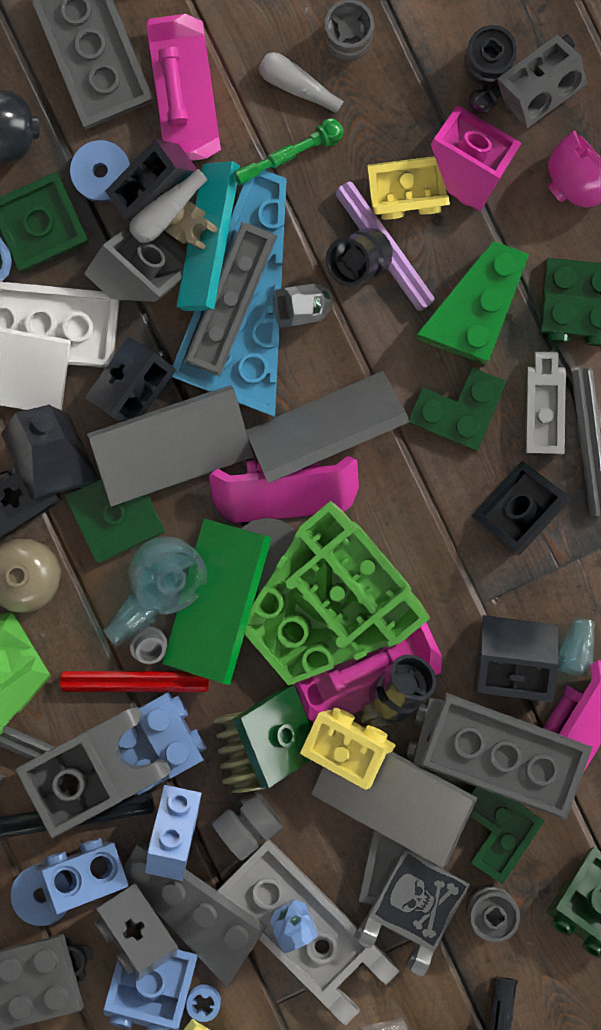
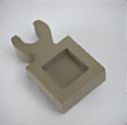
(189, 225)

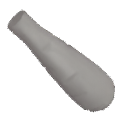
(291, 78)
(159, 213)

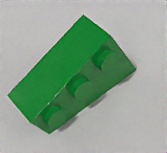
(478, 305)

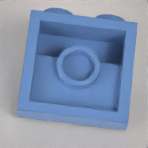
(163, 736)
(154, 999)

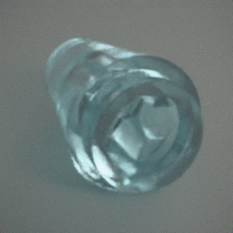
(128, 620)
(578, 648)

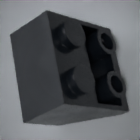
(517, 658)

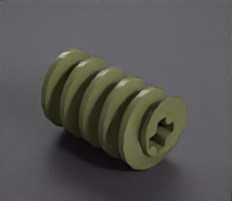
(242, 775)

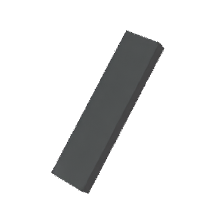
(234, 294)

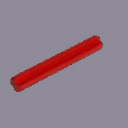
(132, 681)

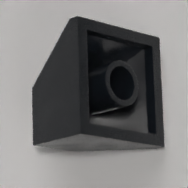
(48, 451)

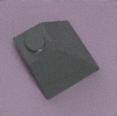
(137, 269)

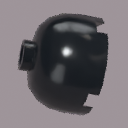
(16, 127)

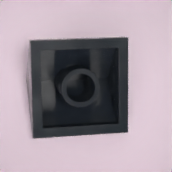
(521, 508)

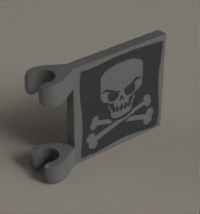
(416, 904)

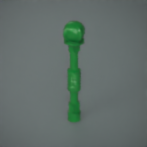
(326, 135)

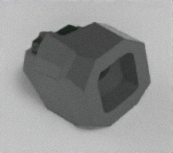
(301, 304)

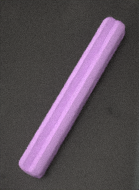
(400, 266)

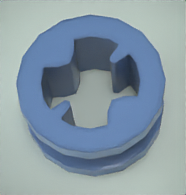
(201, 1014)

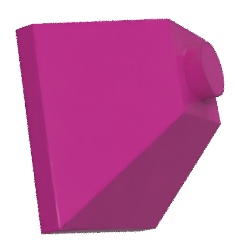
(472, 156)

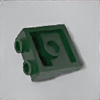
(571, 301)
(578, 904)

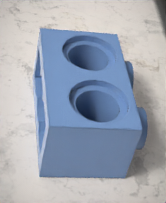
(173, 832)
(83, 885)

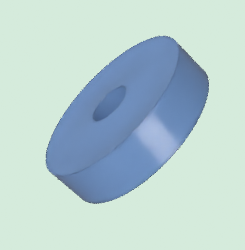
(88, 159)
(25, 901)

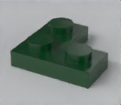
(464, 419)
(510, 832)

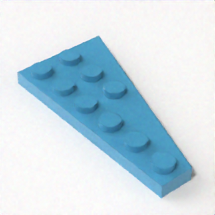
(254, 356)

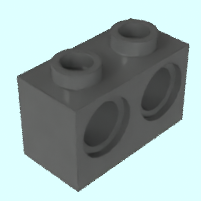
(542, 81)

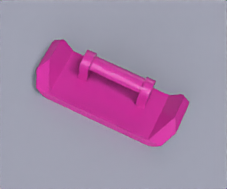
(183, 84)
(295, 495)
(350, 682)
(585, 720)

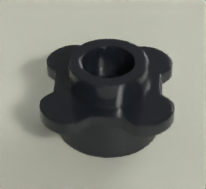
(81, 956)

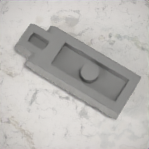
(545, 405)

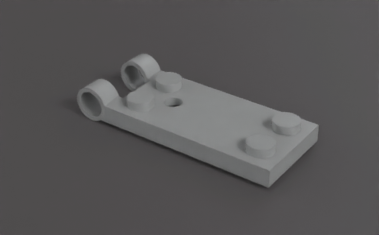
(273, 879)

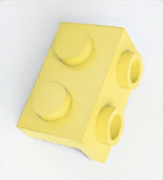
(406, 186)

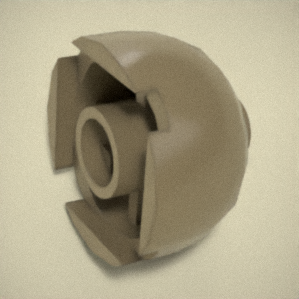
(27, 575)

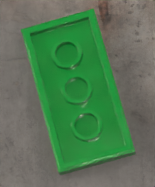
(212, 628)

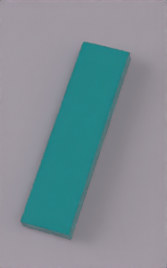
(204, 267)

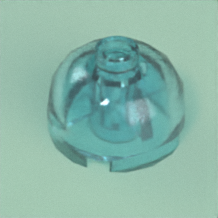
(166, 574)

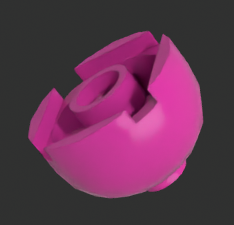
(575, 172)

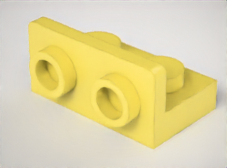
(347, 747)

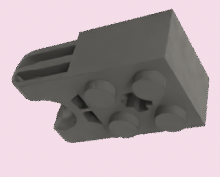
(99, 768)

